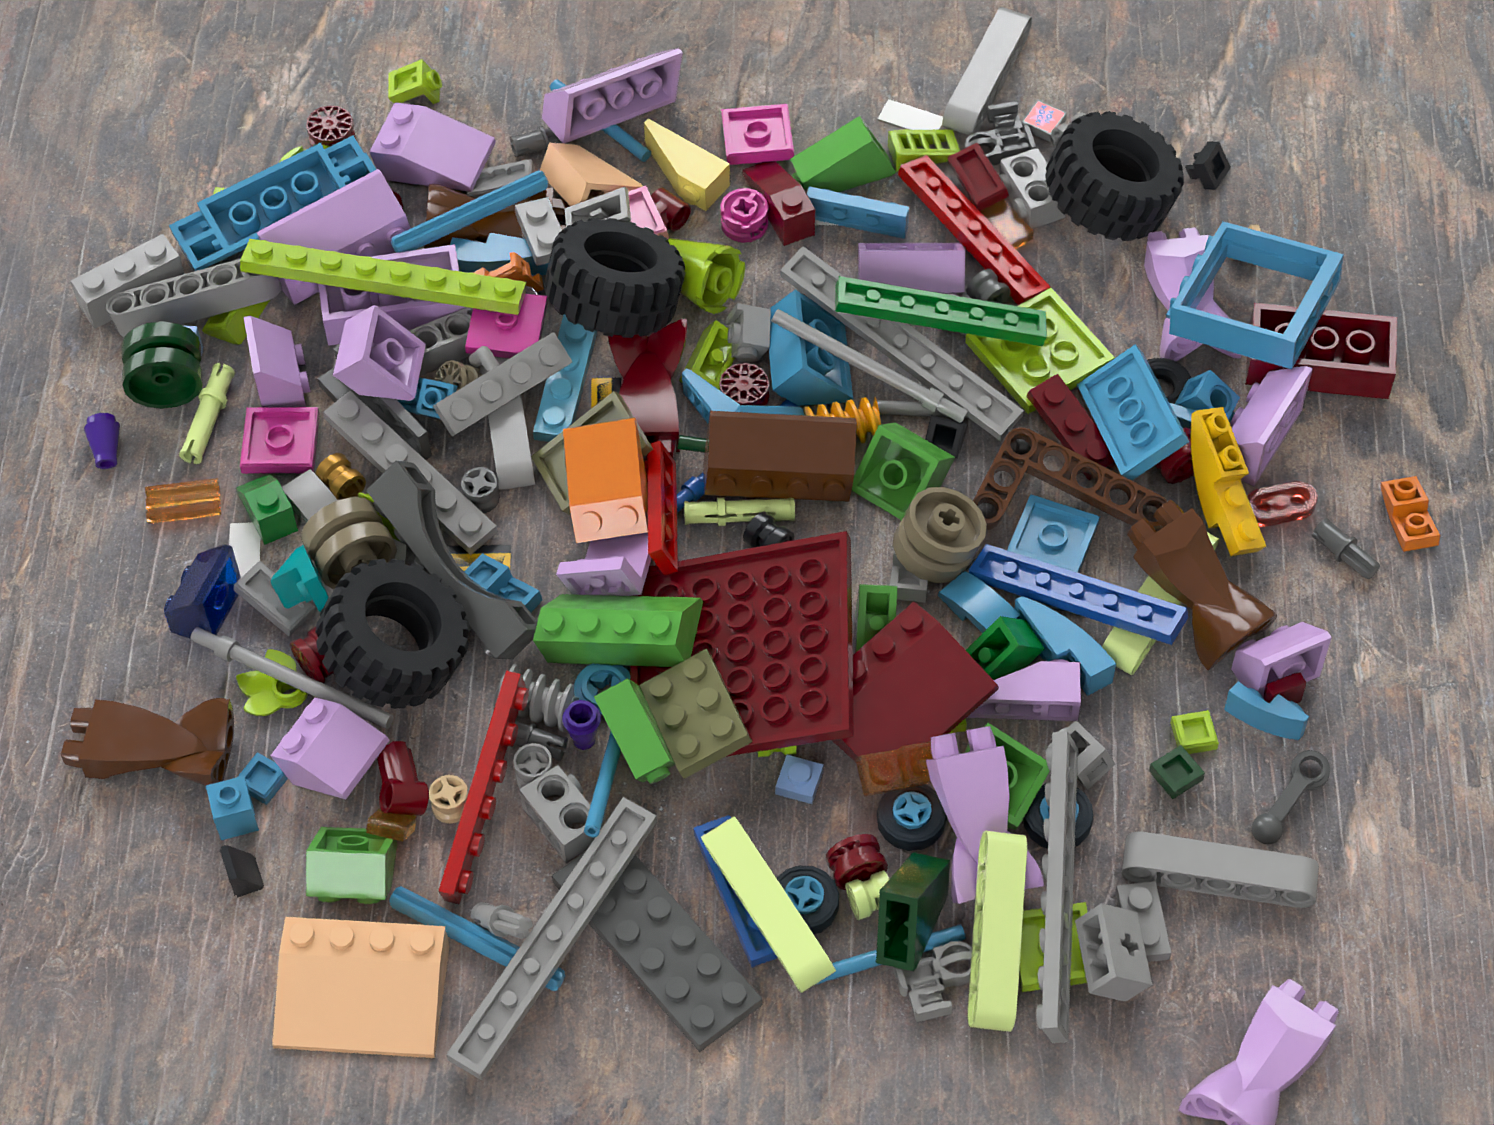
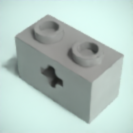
(1113, 952)

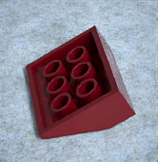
(912, 685)

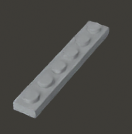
(384, 447)

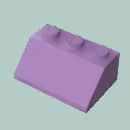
(914, 265)
(1269, 417)

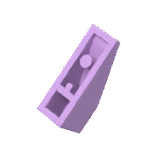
(1036, 693)

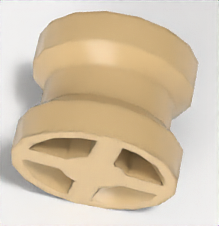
(449, 789)

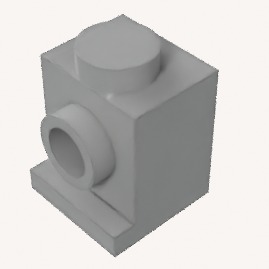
(749, 332)
(1092, 757)

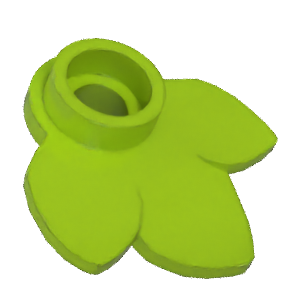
(267, 693)

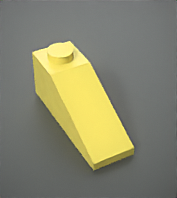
(690, 169)

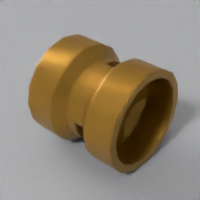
(337, 475)

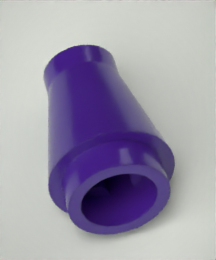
(103, 437)
(582, 723)

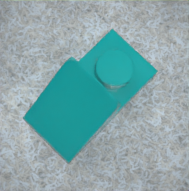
(299, 581)

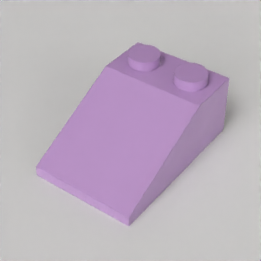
(430, 149)

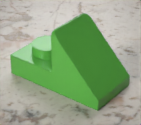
(874, 610)

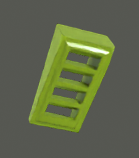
(904, 144)

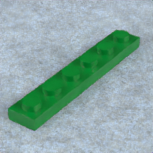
(940, 311)

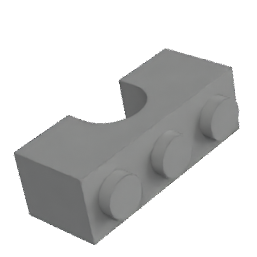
(138, 267)

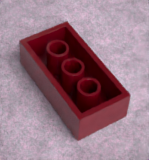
(1346, 350)

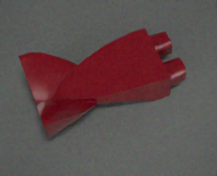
(647, 373)

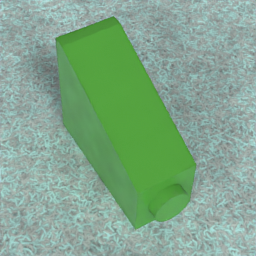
(843, 160)
(635, 731)

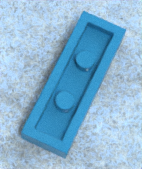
(859, 212)

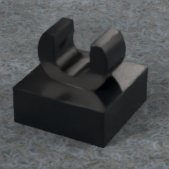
(1209, 165)

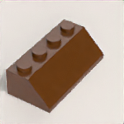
(779, 456)

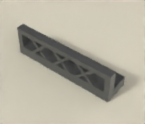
(385, 408)

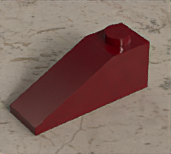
(788, 204)

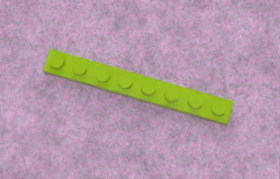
(383, 276)

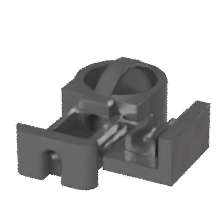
(1008, 131)

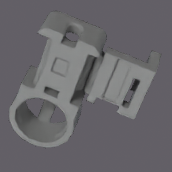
(925, 983)

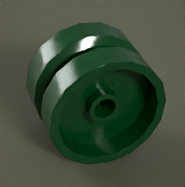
(161, 365)

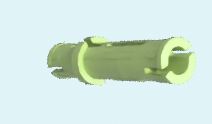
(211, 402)
(737, 510)

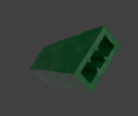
(910, 910)

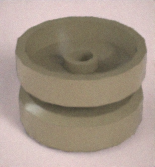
(939, 534)
(346, 536)

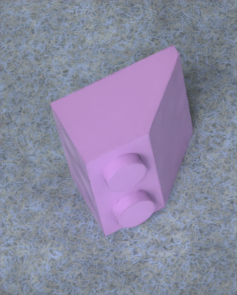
(379, 356)
(276, 364)
(1281, 654)
(328, 749)

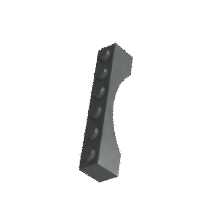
(410, 506)

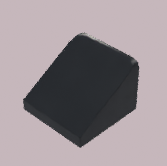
(946, 434)
(241, 871)

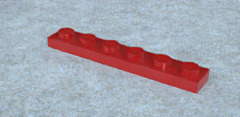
(972, 228)
(480, 800)

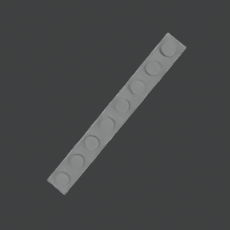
(908, 349)
(1058, 899)
(551, 939)

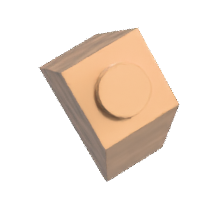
(580, 174)

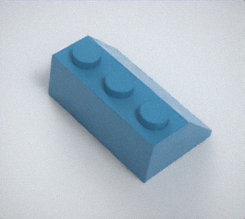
(802, 369)

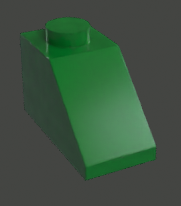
(268, 508)
(1005, 647)

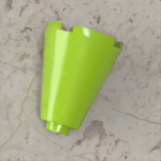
(711, 273)

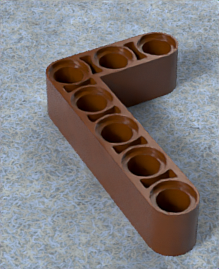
(1064, 479)

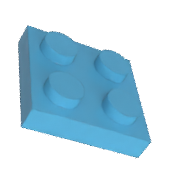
(1054, 533)

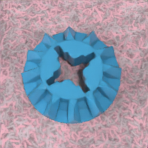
(597, 676)

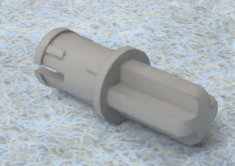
(501, 920)

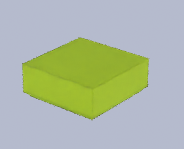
(1195, 732)

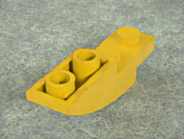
(1217, 476)

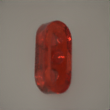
(1278, 502)

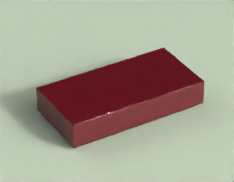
(978, 176)

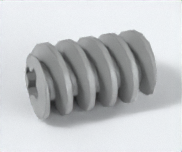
(543, 701)

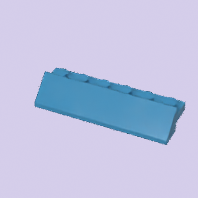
(238, 212)

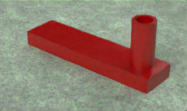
(662, 508)

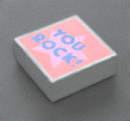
(1043, 119)

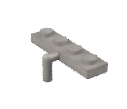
(501, 382)

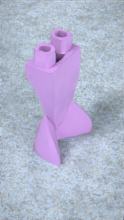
(1166, 266)
(975, 799)
(1273, 1055)

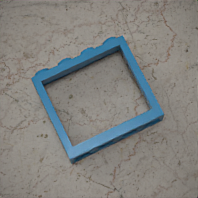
(1270, 252)

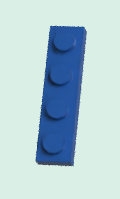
(751, 938)

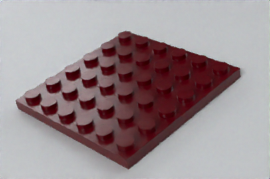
(777, 634)

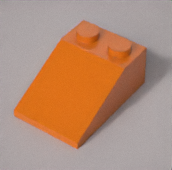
(606, 480)

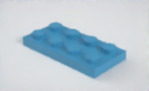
(1132, 413)

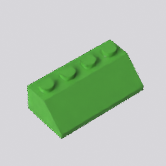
(618, 629)

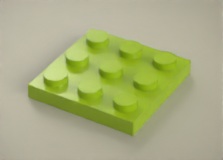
(1067, 351)

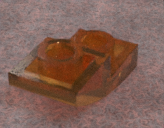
(894, 769)

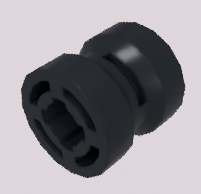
(764, 531)

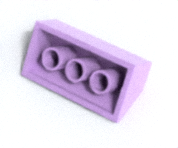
(613, 96)
(350, 221)
(341, 303)

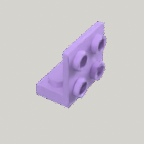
(610, 567)

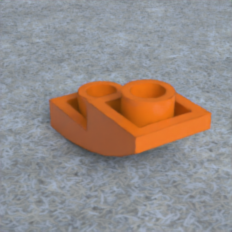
(1408, 513)

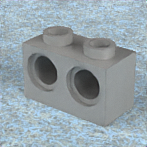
(1028, 189)
(556, 816)

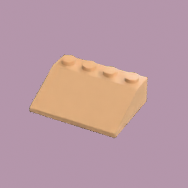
(360, 987)

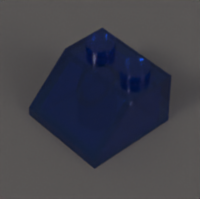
(204, 593)

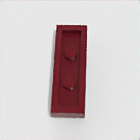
(1070, 421)

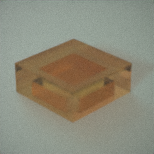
(391, 825)

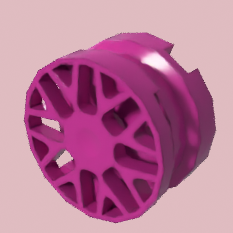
(744, 213)

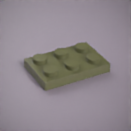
(551, 457)
(695, 713)

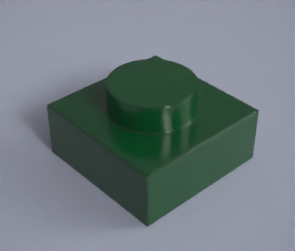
(1176, 772)

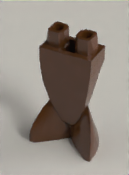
(502, 222)
(1187, 568)
(132, 739)

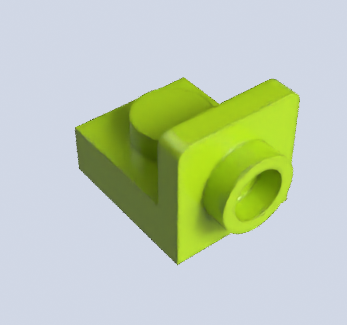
(414, 81)

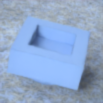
(799, 779)

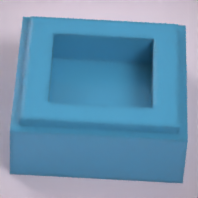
(263, 778)

